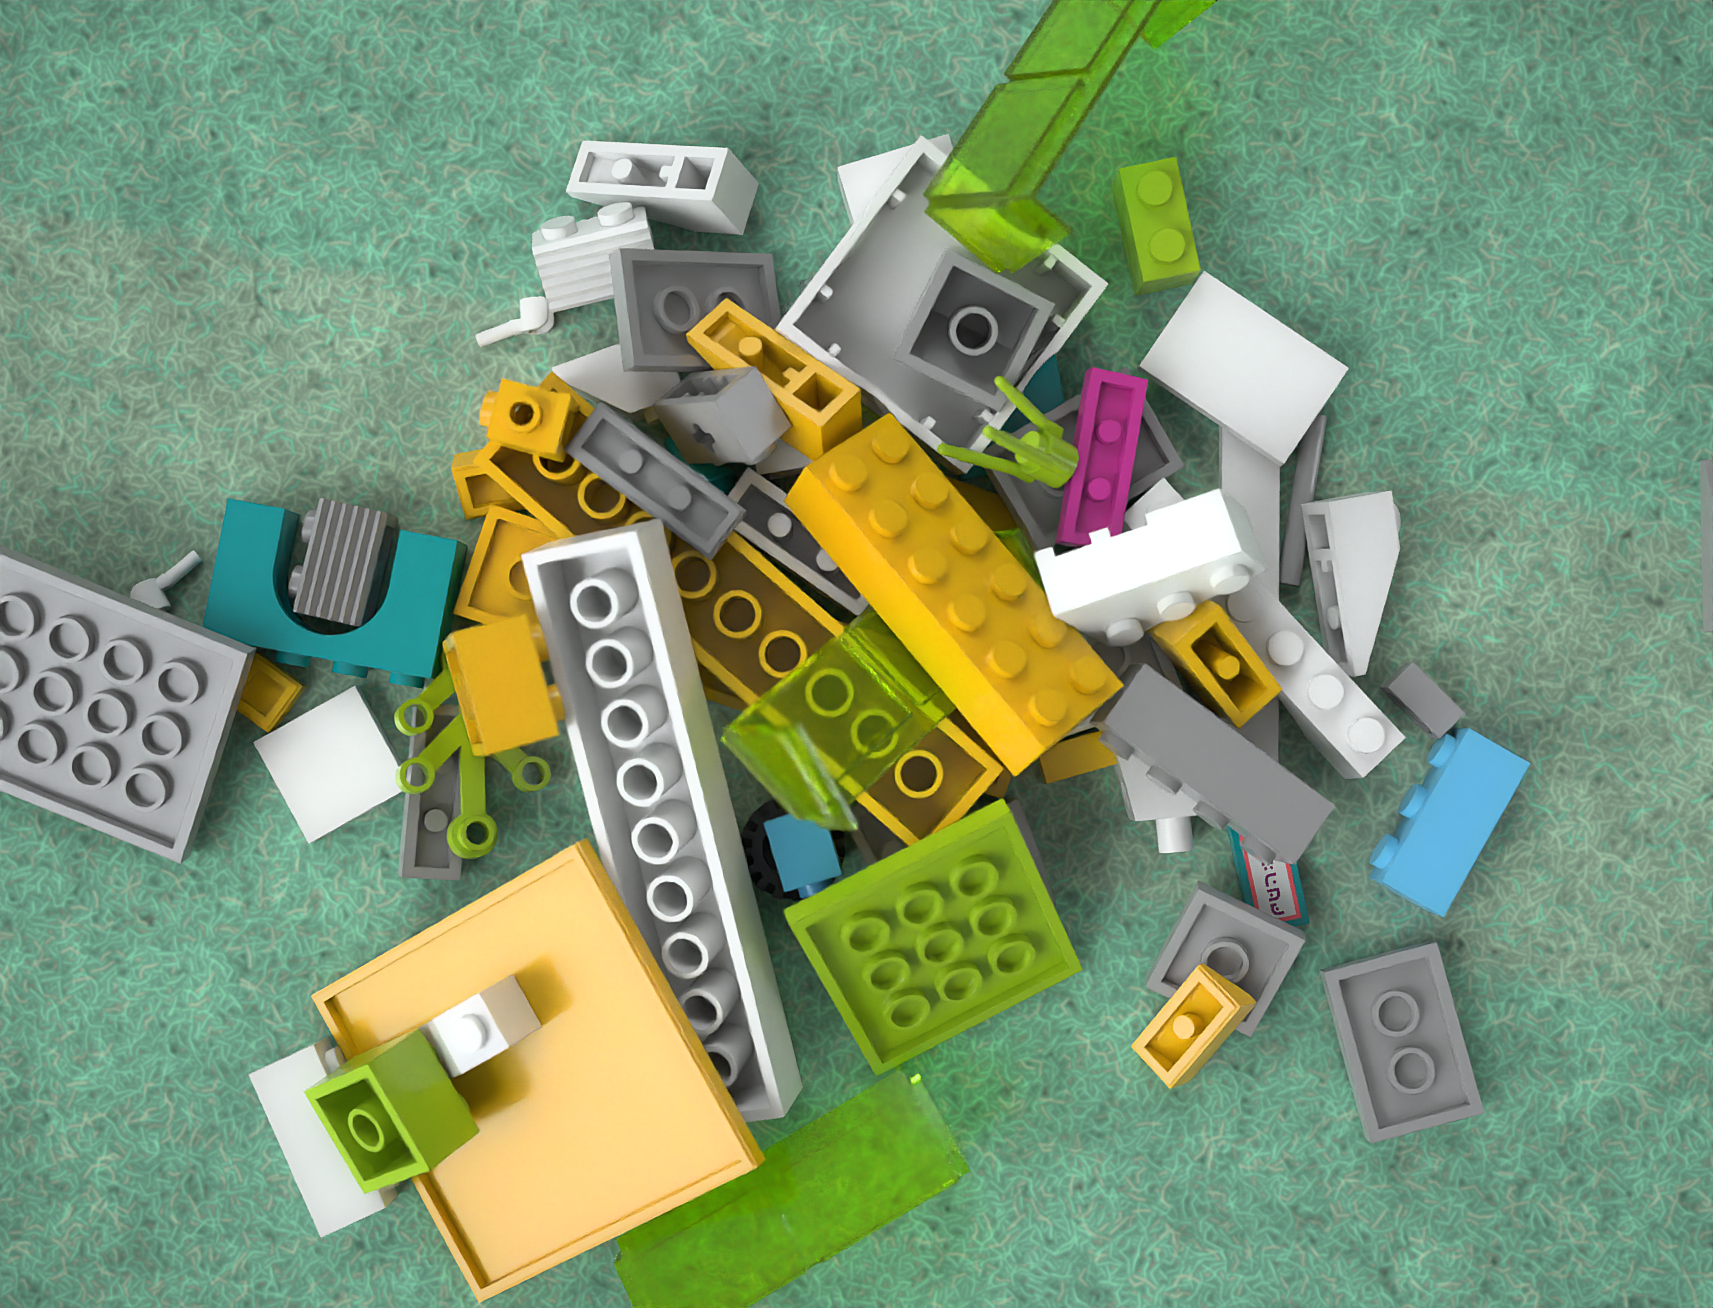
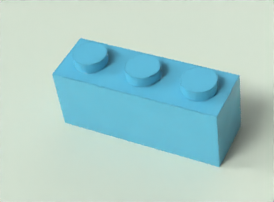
(1447, 819)

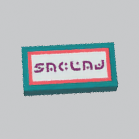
(1270, 887)

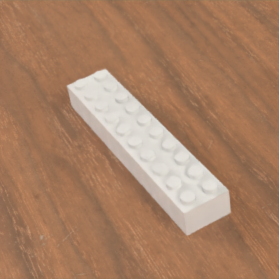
(663, 796)

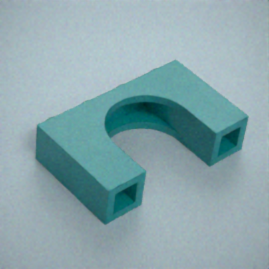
(253, 605)

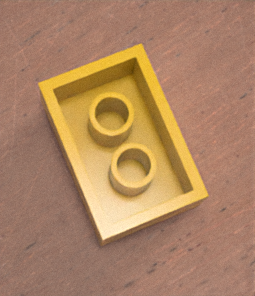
(503, 685)

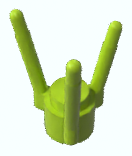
(1038, 454)

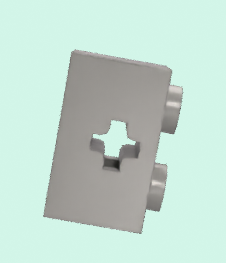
(723, 416)

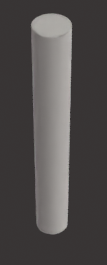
(1302, 492)

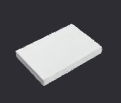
(1242, 368)

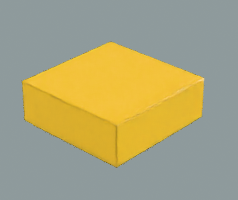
(268, 693)

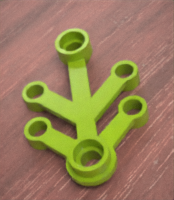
(471, 767)

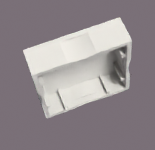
(869, 289)

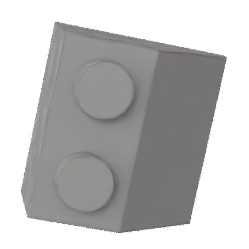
(972, 329)

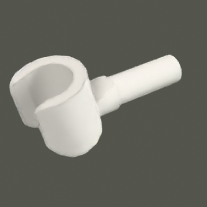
(534, 320)
(152, 590)

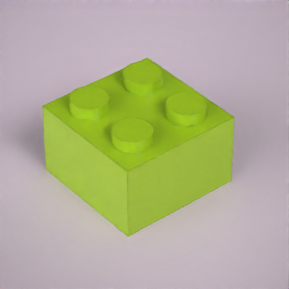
(392, 1112)

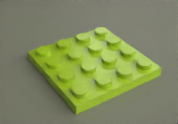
(935, 937)

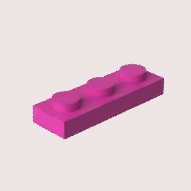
(1106, 449)

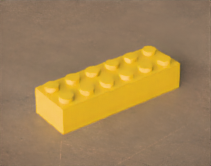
(951, 592)

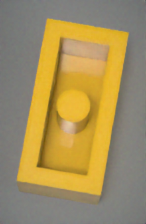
(1075, 757)

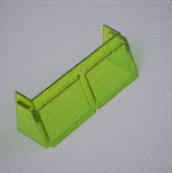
(1024, 126)
(845, 715)
(800, 1205)

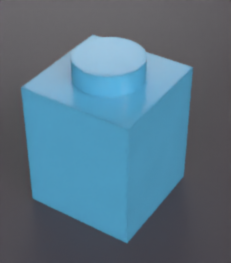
(803, 854)

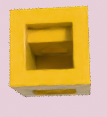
(545, 434)

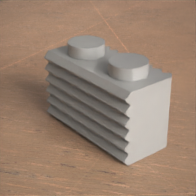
(342, 562)

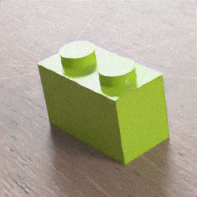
(1155, 226)

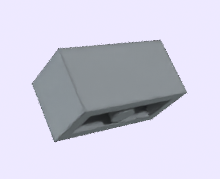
(1422, 700)

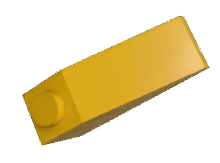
(813, 397)

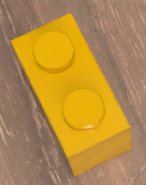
(1217, 663)

